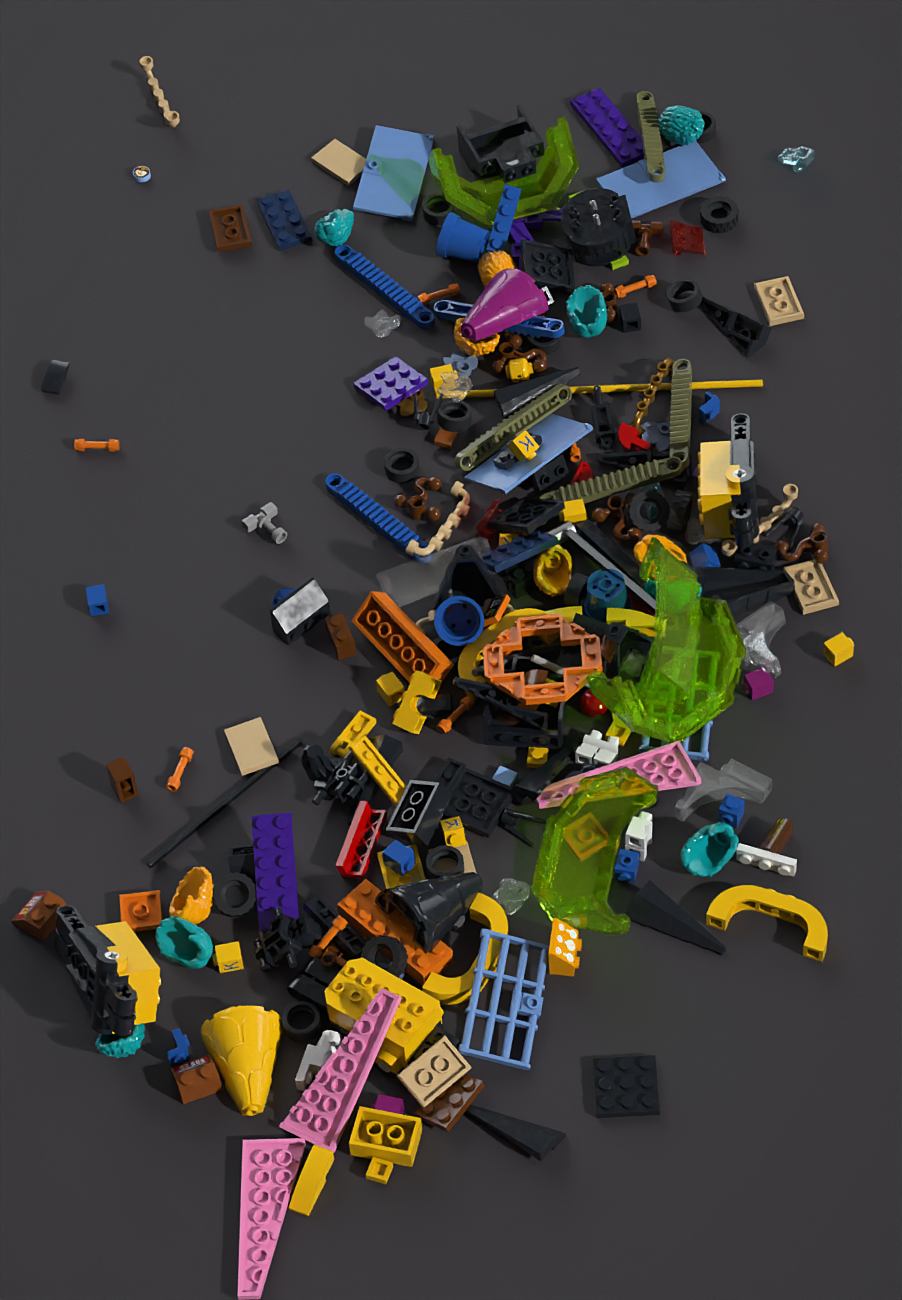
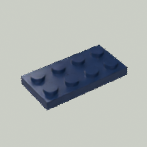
(284, 219)
(518, 550)

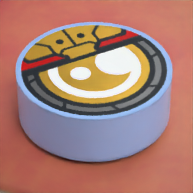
(141, 174)

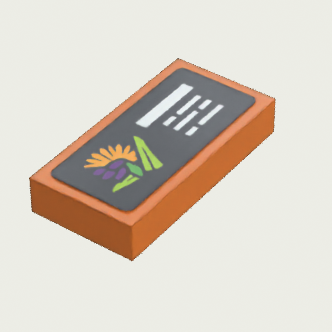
(495, 609)

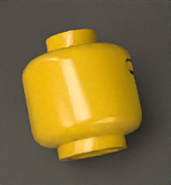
(519, 370)

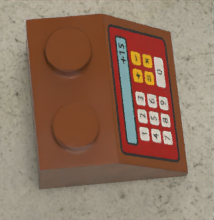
(39, 914)
(196, 1079)

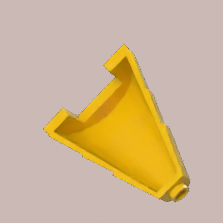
(244, 1051)

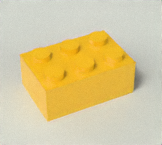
(385, 1136)

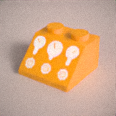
(563, 949)

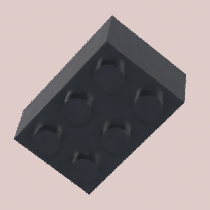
(571, 655)

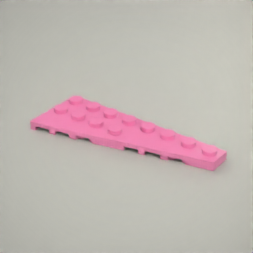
(663, 767)
(332, 1096)
(266, 1188)

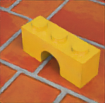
(407, 714)

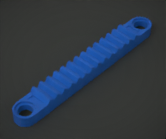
(384, 286)
(534, 326)
(373, 513)

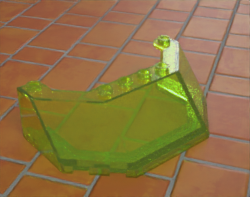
(538, 191)
(676, 621)
(712, 682)
(582, 850)

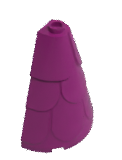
(504, 303)

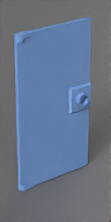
(393, 173)
(686, 173)
(556, 434)

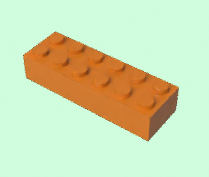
(399, 638)
(371, 921)

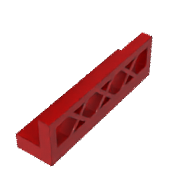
(355, 841)

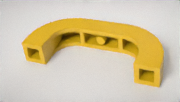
(473, 652)
(776, 905)
(458, 989)

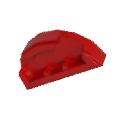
(583, 472)

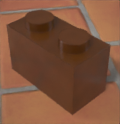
(340, 636)
(122, 779)

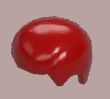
(591, 705)

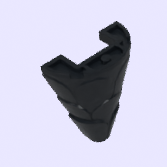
(466, 577)
(743, 587)
(617, 645)
(432, 904)

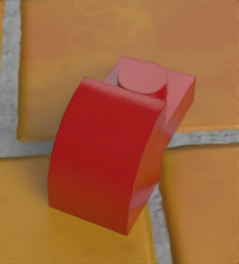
(629, 439)

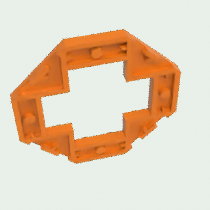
(511, 640)

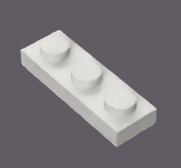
(766, 860)

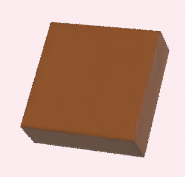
(445, 438)

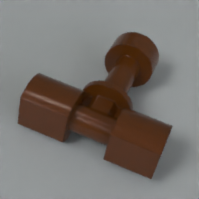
(645, 232)
(331, 956)

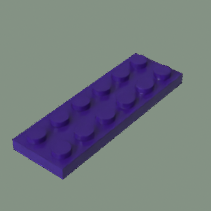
(609, 126)
(274, 867)

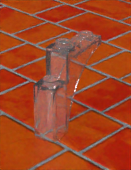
(757, 634)
(732, 779)

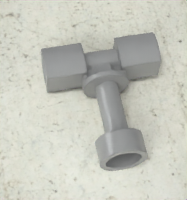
(263, 521)

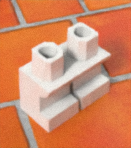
(597, 751)
(639, 834)

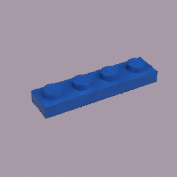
(503, 218)

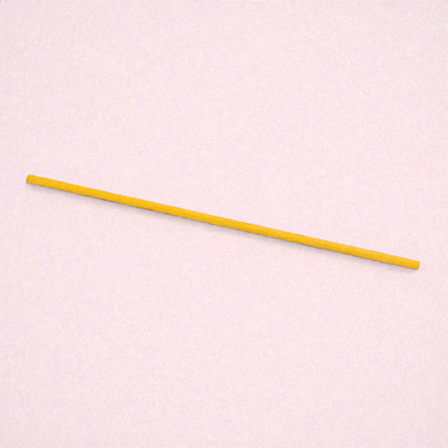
(634, 387)

